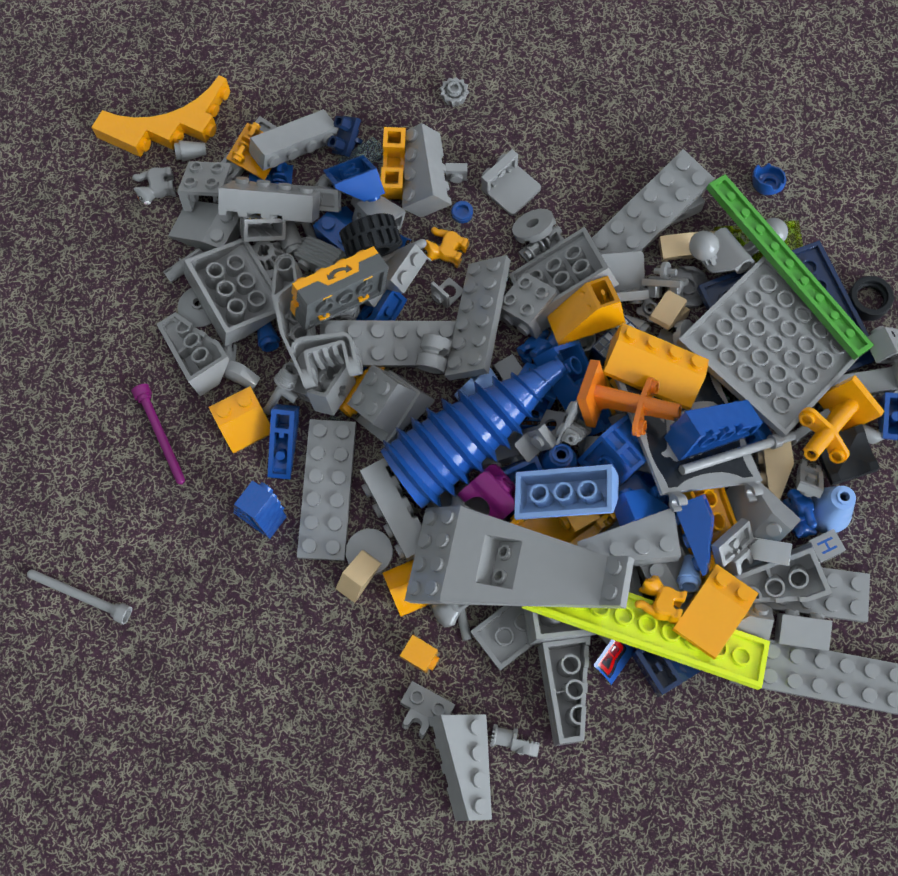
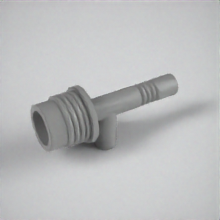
(286, 382)

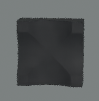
(860, 460)

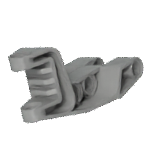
(305, 347)

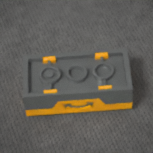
(338, 288)

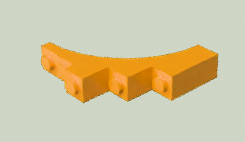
(193, 119)

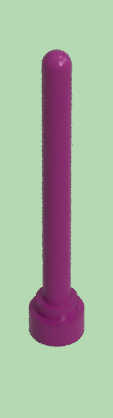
(142, 394)

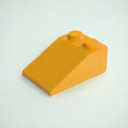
(715, 611)

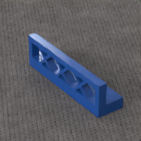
(385, 310)

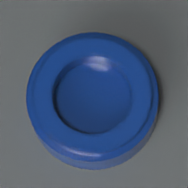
(462, 212)

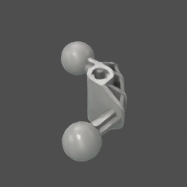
(724, 253)

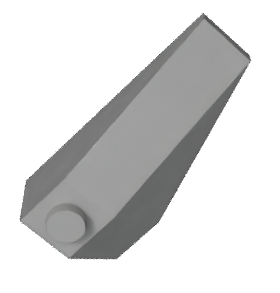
(779, 583)

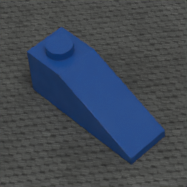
(282, 440)

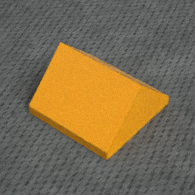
(397, 582)

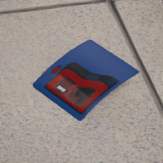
(614, 659)

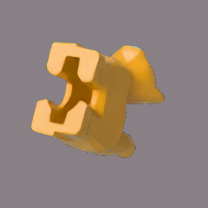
(448, 249)
(664, 601)

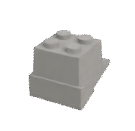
(387, 403)

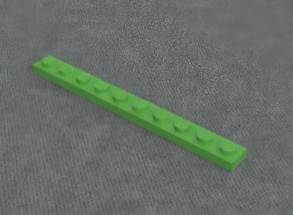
(790, 267)

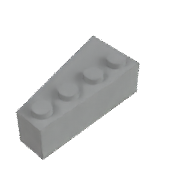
(424, 172)
(269, 200)
(646, 540)
(565, 685)
(465, 763)

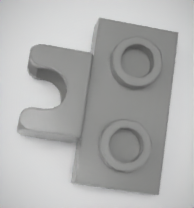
(732, 548)
(421, 705)

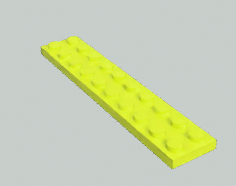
(740, 660)

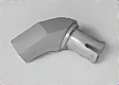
(238, 372)

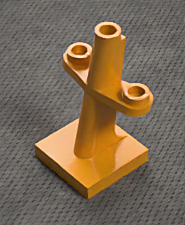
(849, 406)

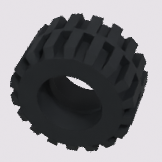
(369, 231)

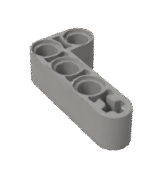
(877, 380)

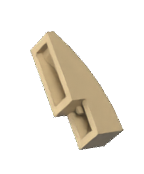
(676, 246)

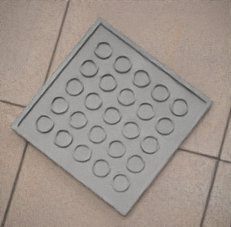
(768, 347)

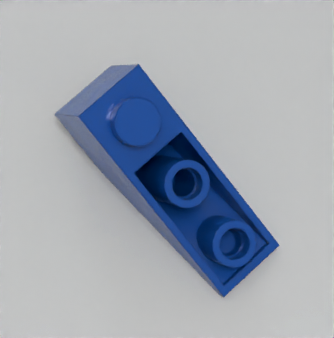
(698, 526)

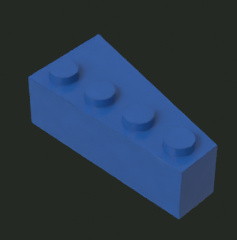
(568, 386)

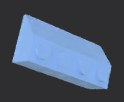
(566, 492)

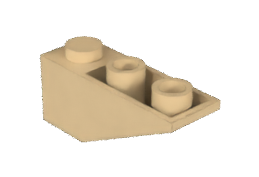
(775, 467)

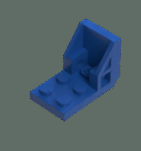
(618, 448)

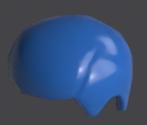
(773, 175)

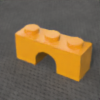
(393, 162)

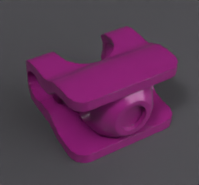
(493, 487)

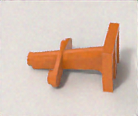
(596, 395)

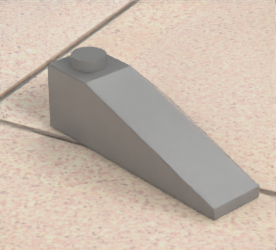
(196, 353)

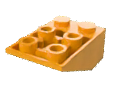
(587, 312)

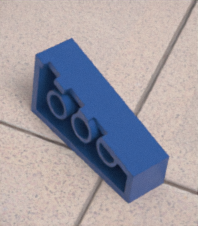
(711, 428)
(260, 508)

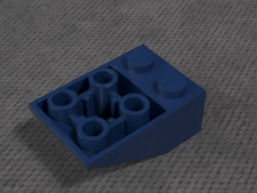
(662, 672)

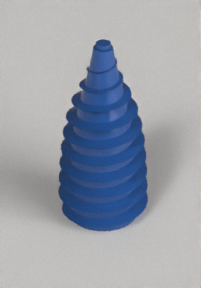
(466, 433)

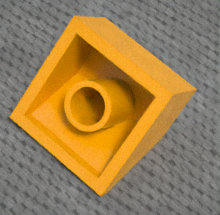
(241, 419)

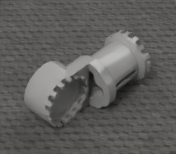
(509, 739)

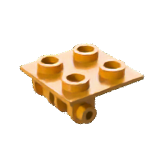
(240, 151)

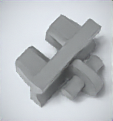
(655, 283)

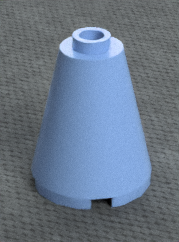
(834, 508)

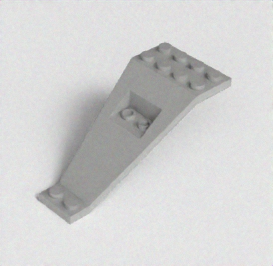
(488, 561)

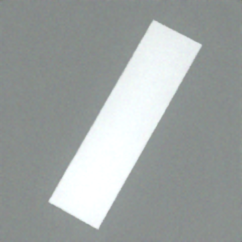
(771, 551)

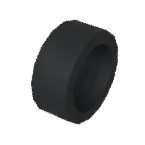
(882, 287)

